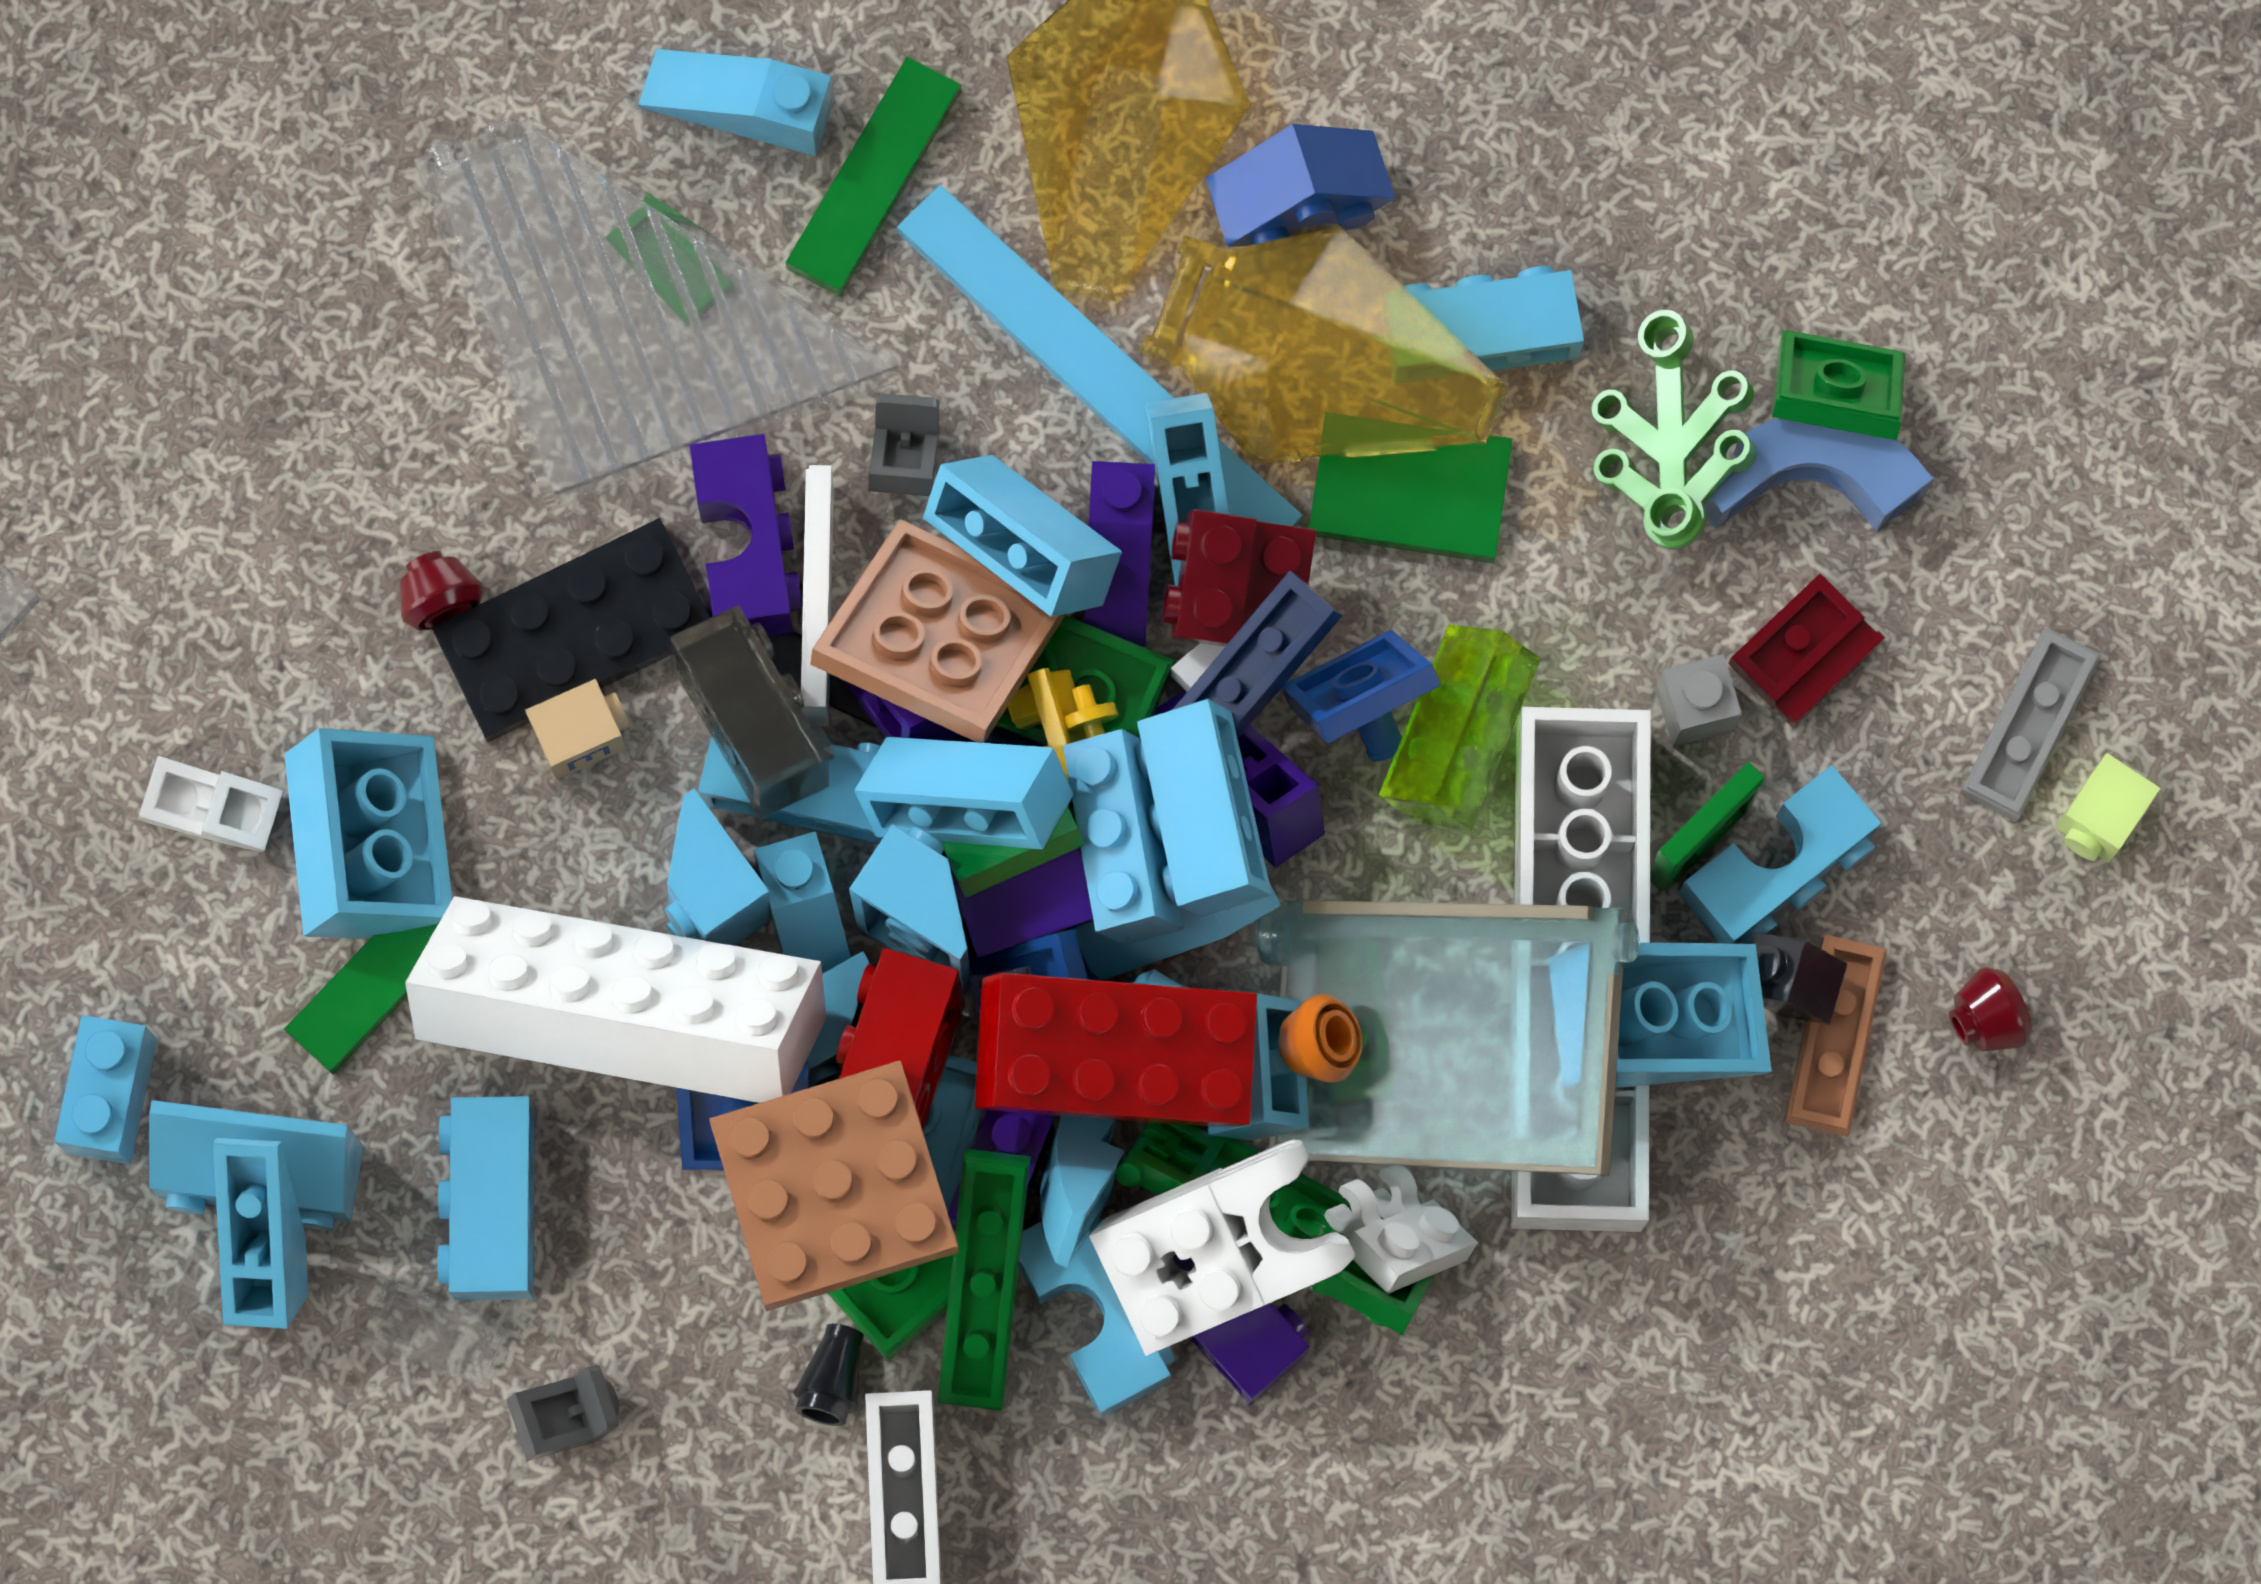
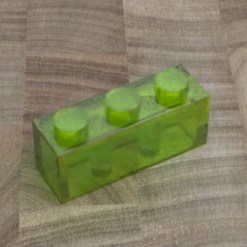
(1460, 727)

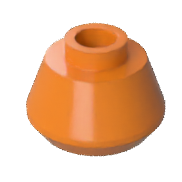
(1321, 1039)

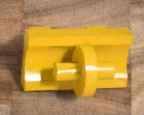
(1063, 710)

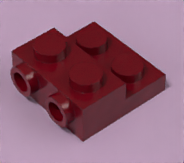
(1229, 572)

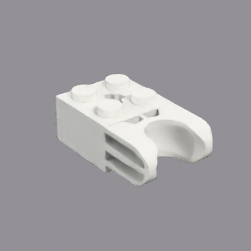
(1230, 1238)

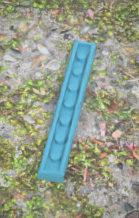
(1064, 340)

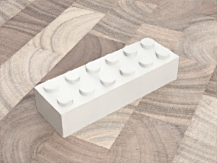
(617, 1000)

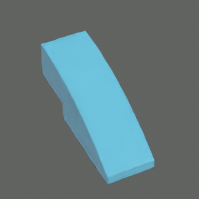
(1077, 1182)

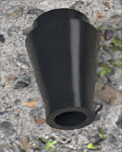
(831, 1378)

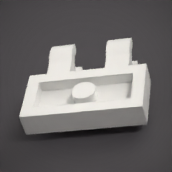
(1409, 1241)

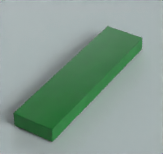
(873, 176)
(983, 1279)

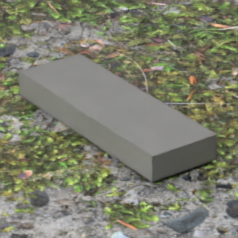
(2030, 724)

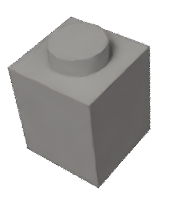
(1698, 700)

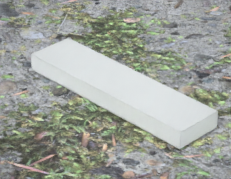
(817, 588)

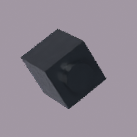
(1798, 977)

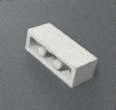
(903, 1488)

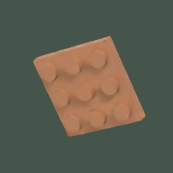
(935, 633)
(833, 1185)

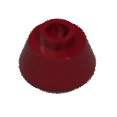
(437, 590)
(1990, 1012)

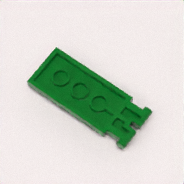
(1179, 1153)

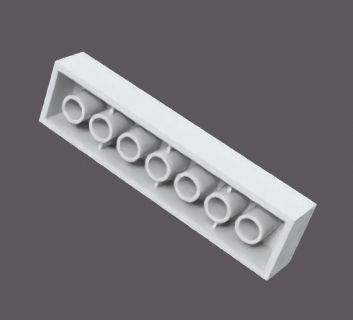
(1587, 844)

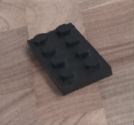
(571, 626)

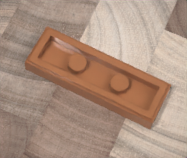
(1834, 1054)

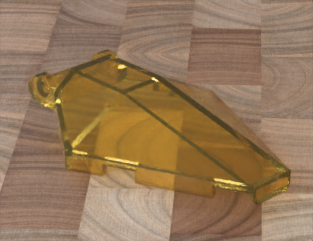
(1120, 128)
(1320, 352)

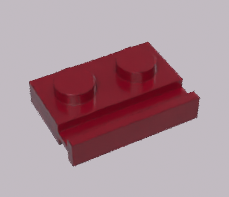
(1806, 650)

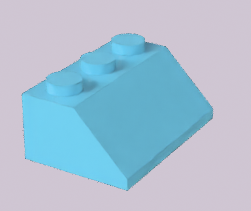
(367, 833)
(910, 900)
(319, 1156)

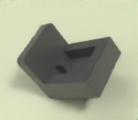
(904, 444)
(564, 1413)

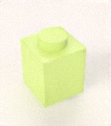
(2106, 810)

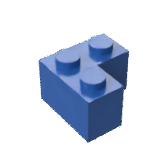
(1298, 182)

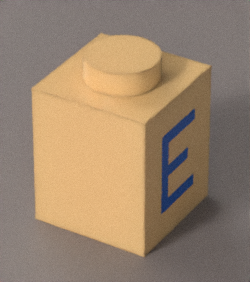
(579, 728)

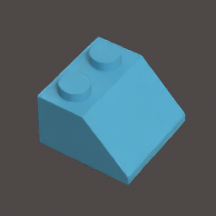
(710, 882)

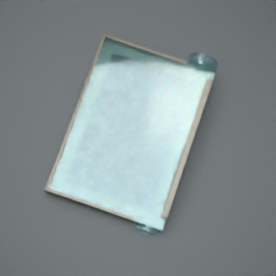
(1476, 1027)

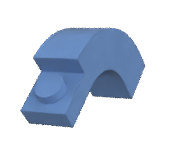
(1869, 470)

